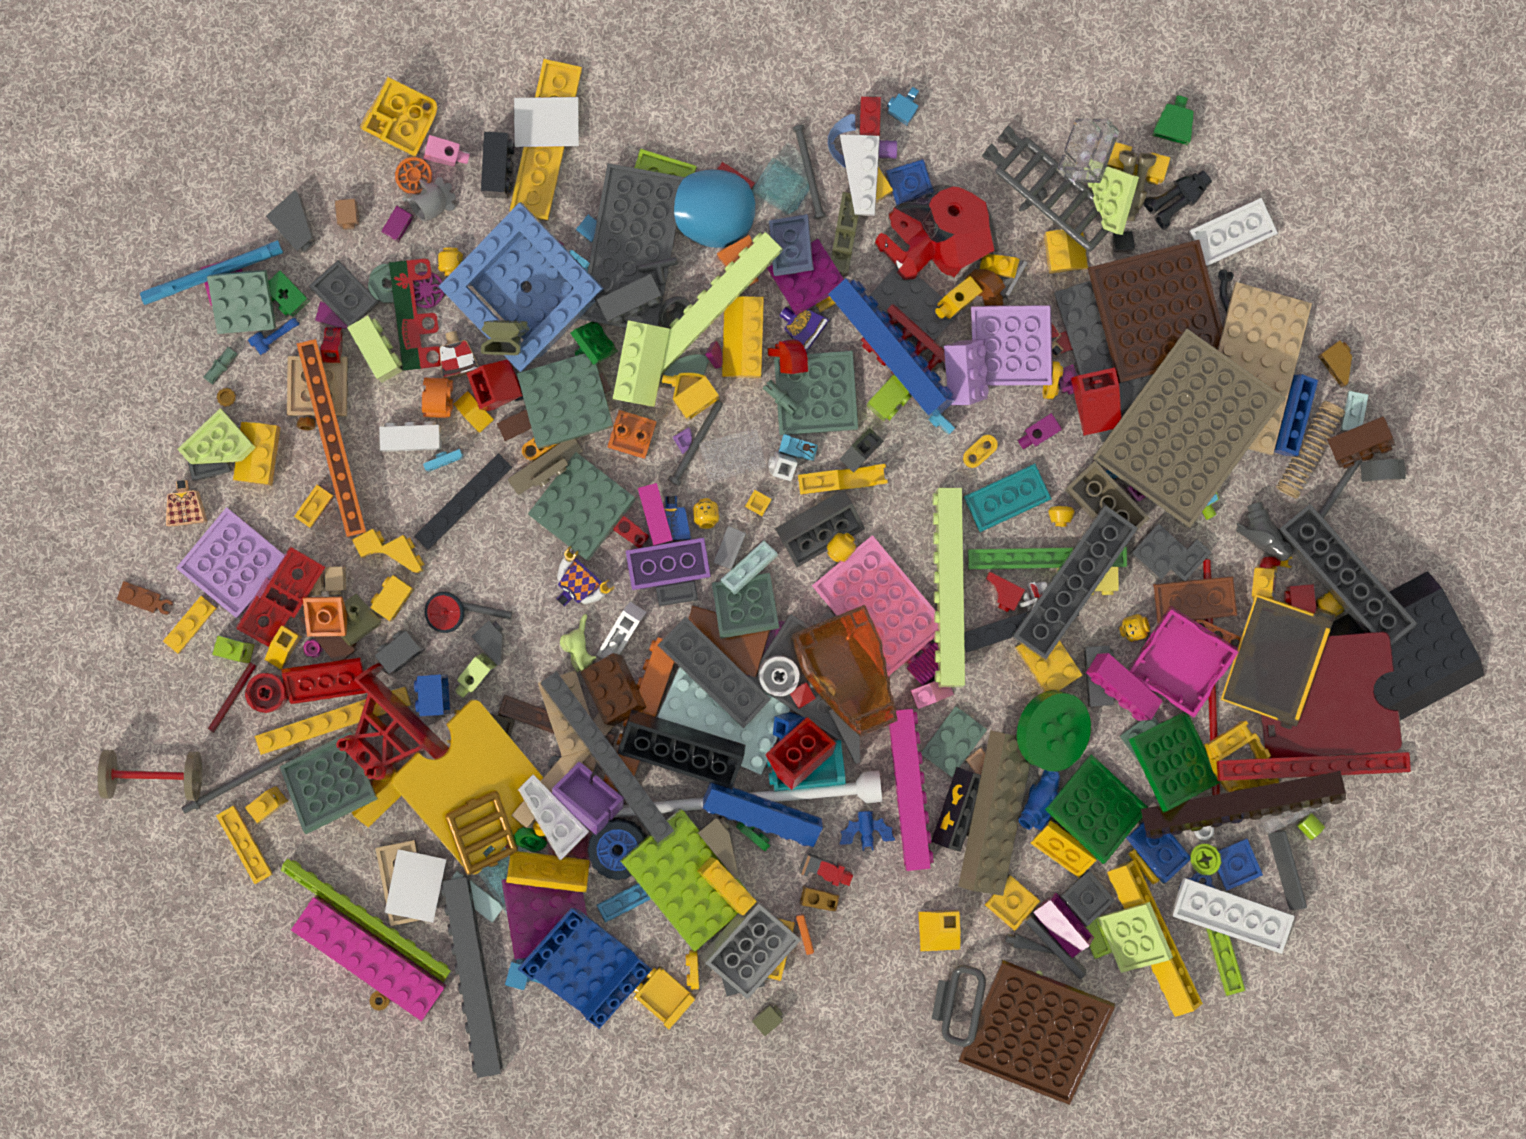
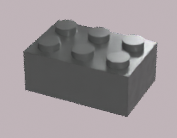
(630, 299)

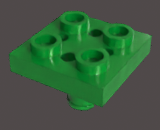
(593, 342)

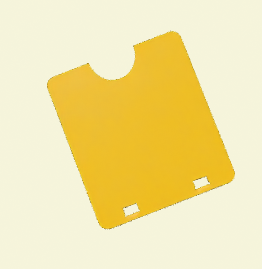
(476, 764)

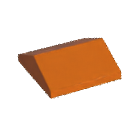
(325, 616)

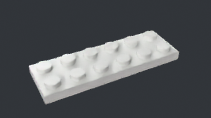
(1232, 915)

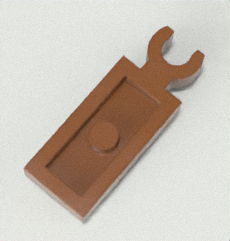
(142, 598)

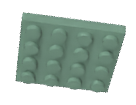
(823, 393)
(565, 400)
(582, 506)
(326, 785)

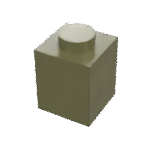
(768, 1019)

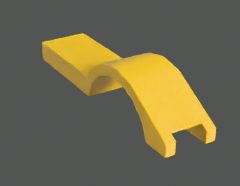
(842, 479)

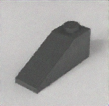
(849, 736)

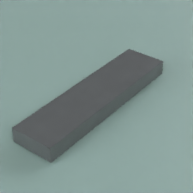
(1072, 963)

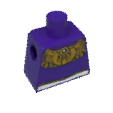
(804, 326)

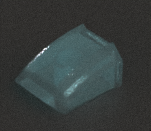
(781, 187)

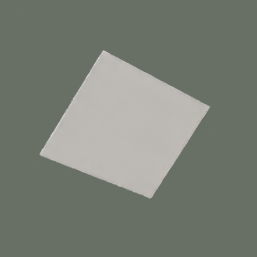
(546, 122)
(415, 886)

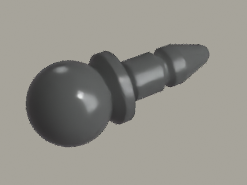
(1041, 195)

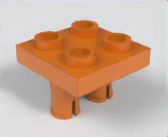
(632, 434)

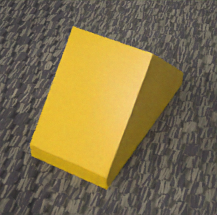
(469, 409)

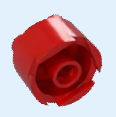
(256, 688)

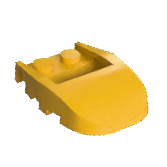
(1230, 742)

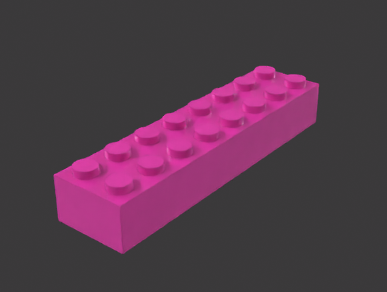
(909, 791)
(368, 958)

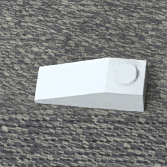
(622, 630)

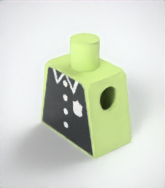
(479, 669)

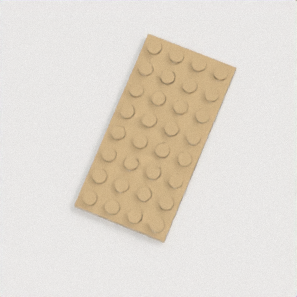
(1265, 339)

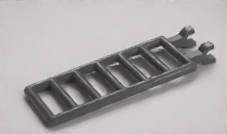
(1019, 145)

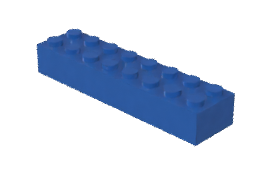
(891, 347)

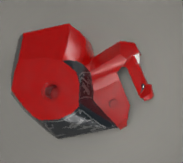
(942, 227)

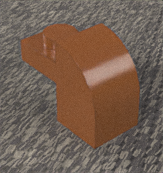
(990, 285)

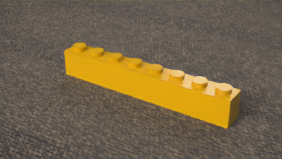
(1171, 974)

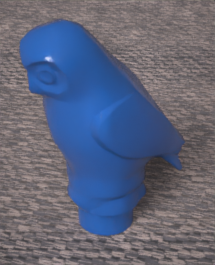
(1039, 797)

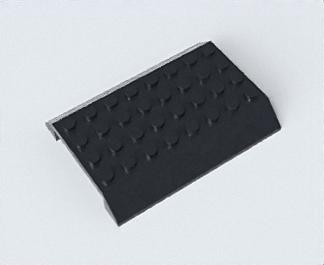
(1429, 659)

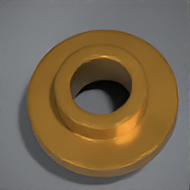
(375, 1005)

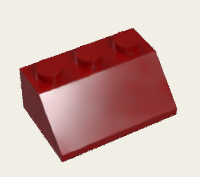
(800, 753)

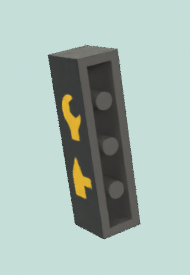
(957, 810)

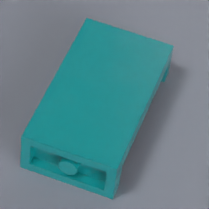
(829, 773)

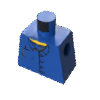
(677, 519)

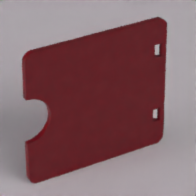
(1341, 704)

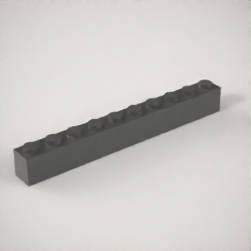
(607, 758)
(473, 976)

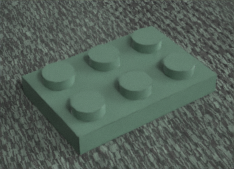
(953, 741)

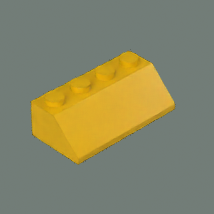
(743, 338)

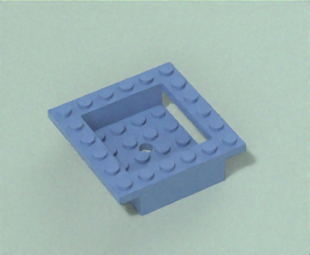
(497, 268)

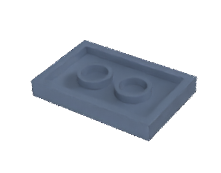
(795, 239)

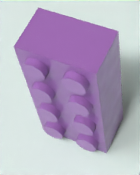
(668, 564)

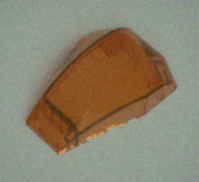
(848, 669)

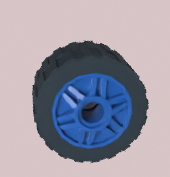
(602, 851)

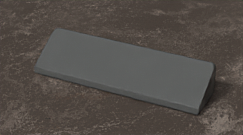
(1287, 870)

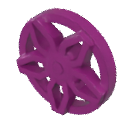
(426, 290)

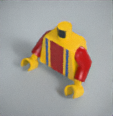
(1265, 576)

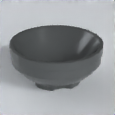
(667, 318)

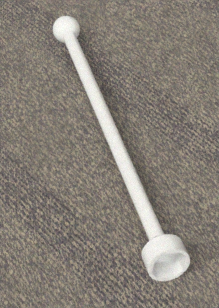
(866, 787)

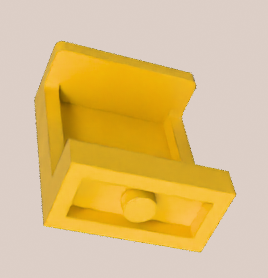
(664, 996)

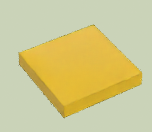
(1014, 904)

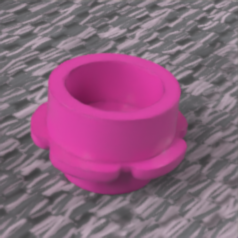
(313, 653)

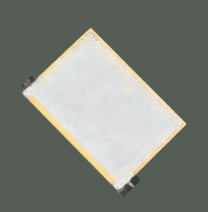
(1277, 659)

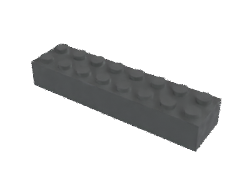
(1345, 575)
(1074, 582)

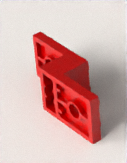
(280, 596)

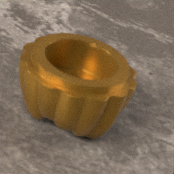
(226, 397)
(306, 423)

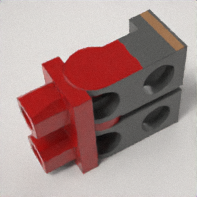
(826, 869)

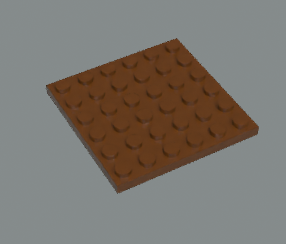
(1151, 303)
(1037, 1032)

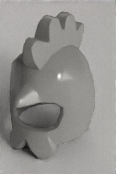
(432, 200)

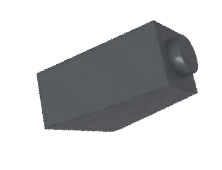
(293, 222)

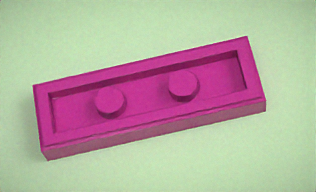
(655, 514)

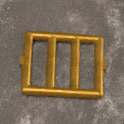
(458, 833)

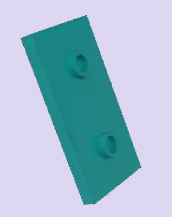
(1007, 498)

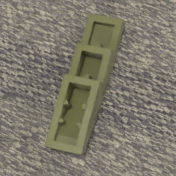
(844, 235)

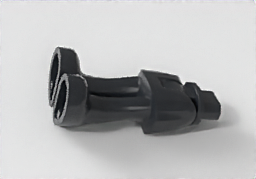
(1190, 190)

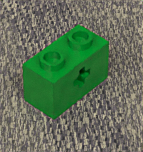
(296, 299)

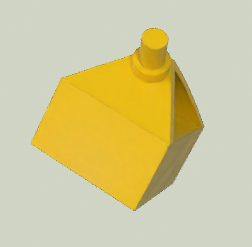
(691, 393)

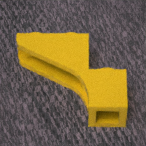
(399, 549)

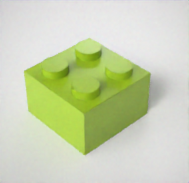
(888, 399)

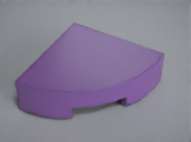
(683, 440)

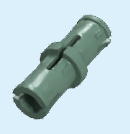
(220, 365)
(781, 397)

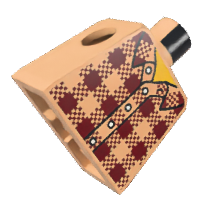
(184, 506)

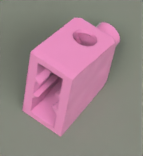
(436, 150)

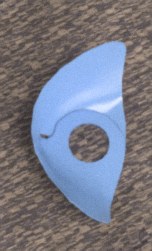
(844, 125)

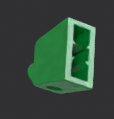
(1175, 122)

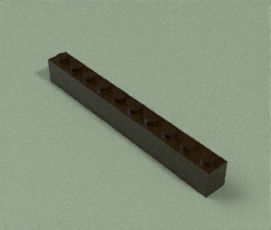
(1245, 804)

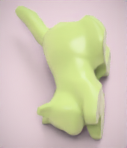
(576, 645)

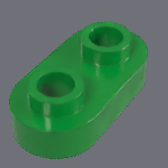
(529, 840)
(760, 840)

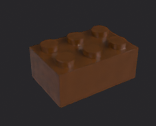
(1361, 443)
(613, 689)

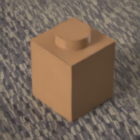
(347, 213)

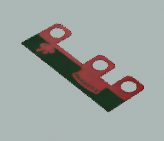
(408, 321)

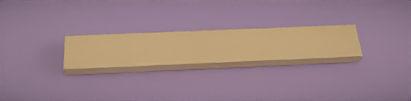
(557, 772)

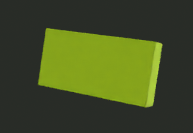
(1100, 945)

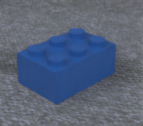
(432, 695)

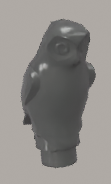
(1264, 533)

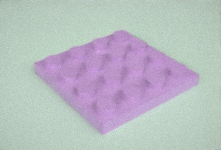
(1015, 343)
(231, 562)

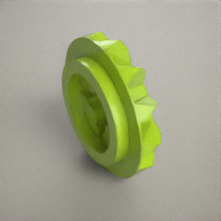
(1203, 867)

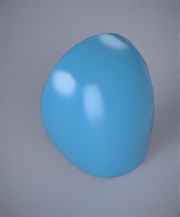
(714, 208)

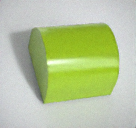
(1310, 826)

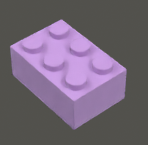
(966, 371)

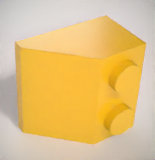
(1064, 252)

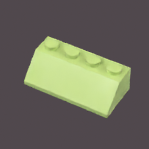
(641, 363)

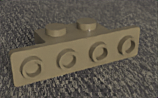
(545, 466)

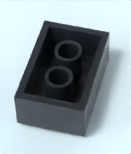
(497, 165)

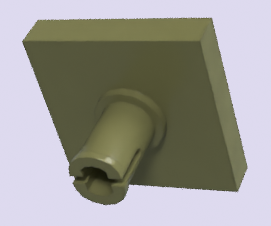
(360, 620)

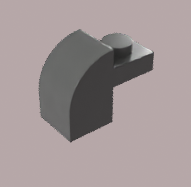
(1383, 470)

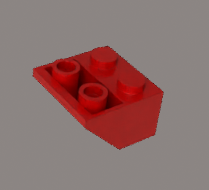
(494, 385)

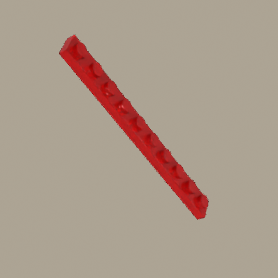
(1313, 766)

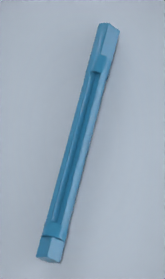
(199, 277)

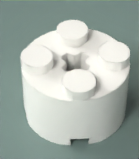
(775, 686)

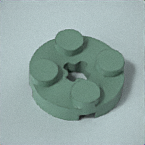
(377, 281)

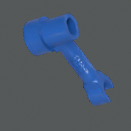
(261, 343)

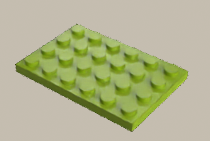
(675, 886)

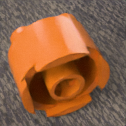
(436, 397)

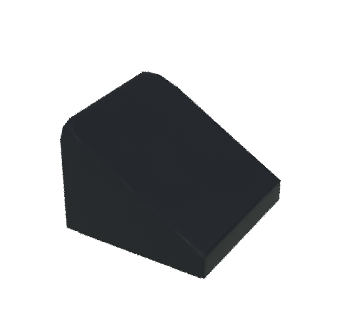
(1123, 242)

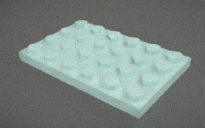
(693, 707)

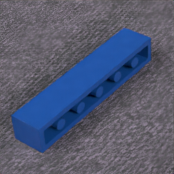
(763, 814)

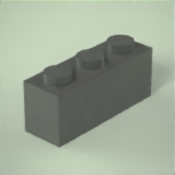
(1095, 692)

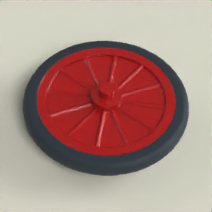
(444, 612)

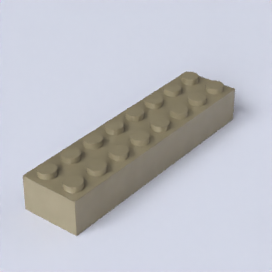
(995, 816)

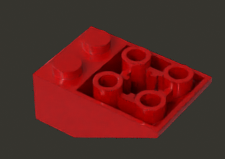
(1097, 400)

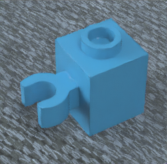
(903, 107)

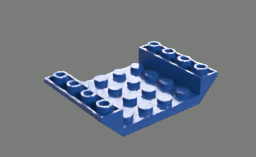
(586, 967)

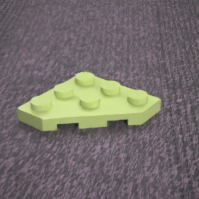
(1114, 198)
(217, 442)

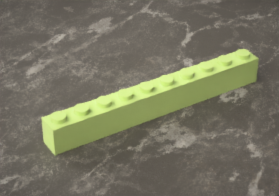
(719, 296)
(949, 587)

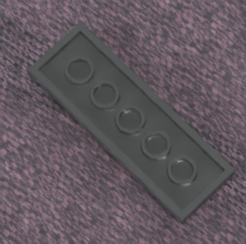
(714, 672)

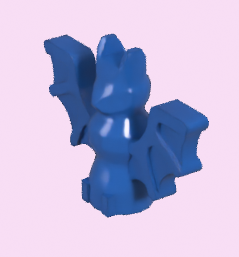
(866, 826)

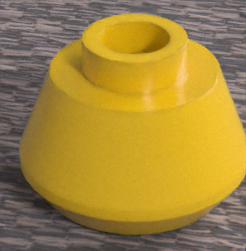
(1061, 515)

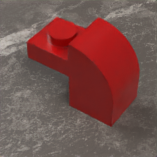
(792, 356)

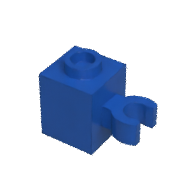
(785, 724)

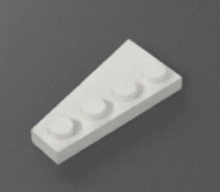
(861, 163)
(553, 817)

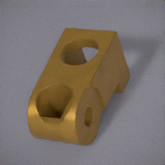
(819, 899)

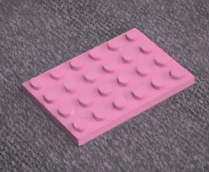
(892, 600)

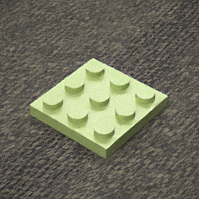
(1135, 937)

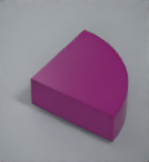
(714, 354)

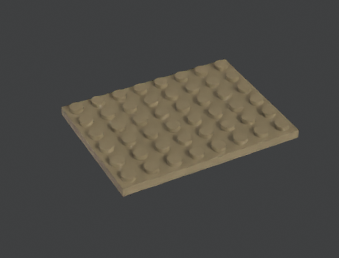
(1188, 428)

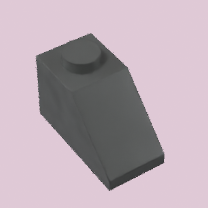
(861, 450)
(491, 640)

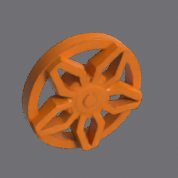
(412, 175)

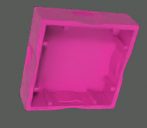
(1182, 661)

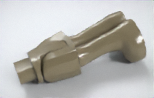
(1145, 161)

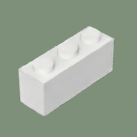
(410, 437)

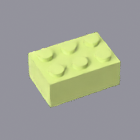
(375, 348)

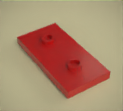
(323, 680)

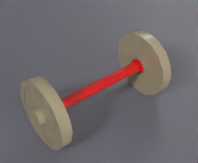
(108, 775)

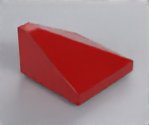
(802, 695)

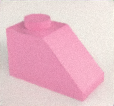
(930, 694)

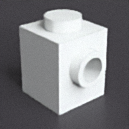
(782, 466)

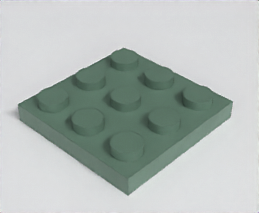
(241, 301)
(747, 610)

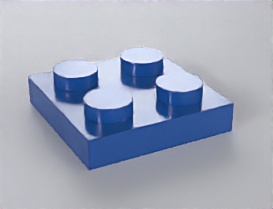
(1238, 864)

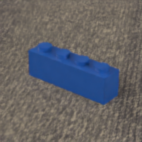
(1296, 415)

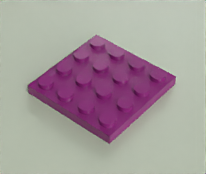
(535, 912)

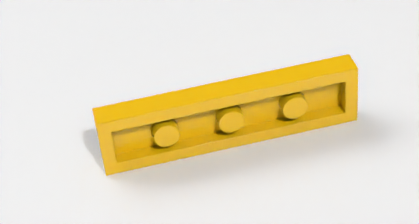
(244, 844)

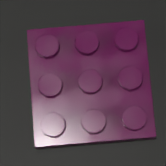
(809, 287)

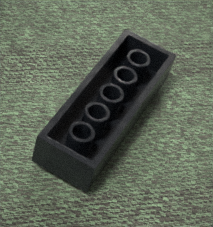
(681, 749)

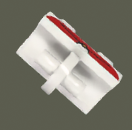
(1035, 590)

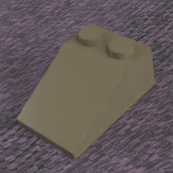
(719, 839)

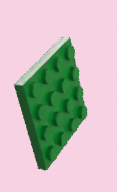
(1174, 761)
(1096, 809)

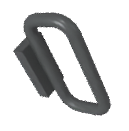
(945, 1001)

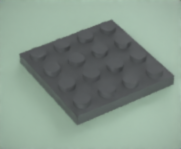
(915, 300)

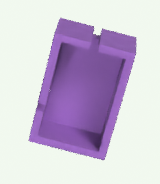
(586, 802)

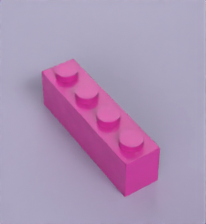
(1124, 687)

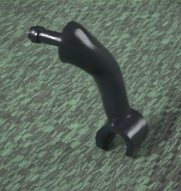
(1224, 276)

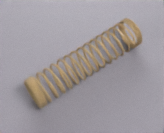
(1331, 408)

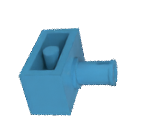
(516, 978)

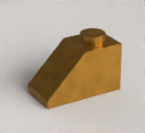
(1338, 362)

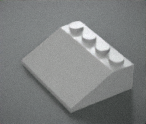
(750, 948)

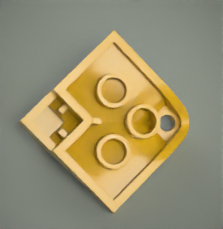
(399, 116)

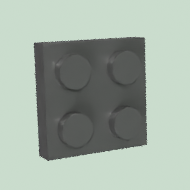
(1087, 898)

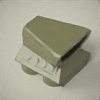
(504, 337)

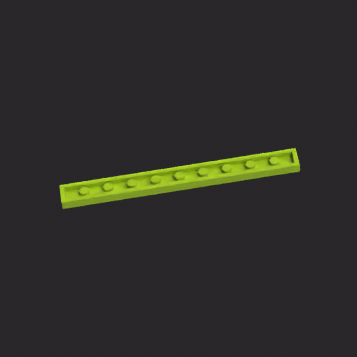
(361, 917)

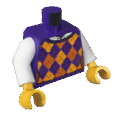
(579, 582)

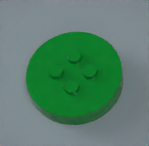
(1053, 730)

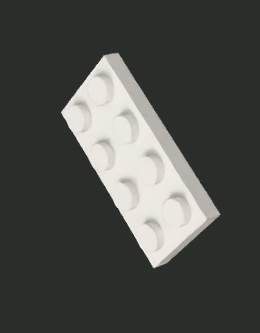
(1234, 231)

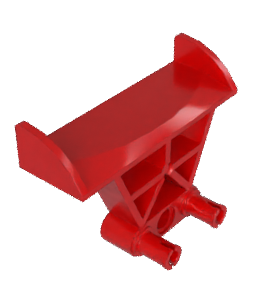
(356, 745)

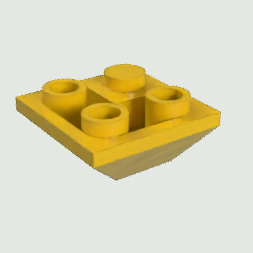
(939, 930)

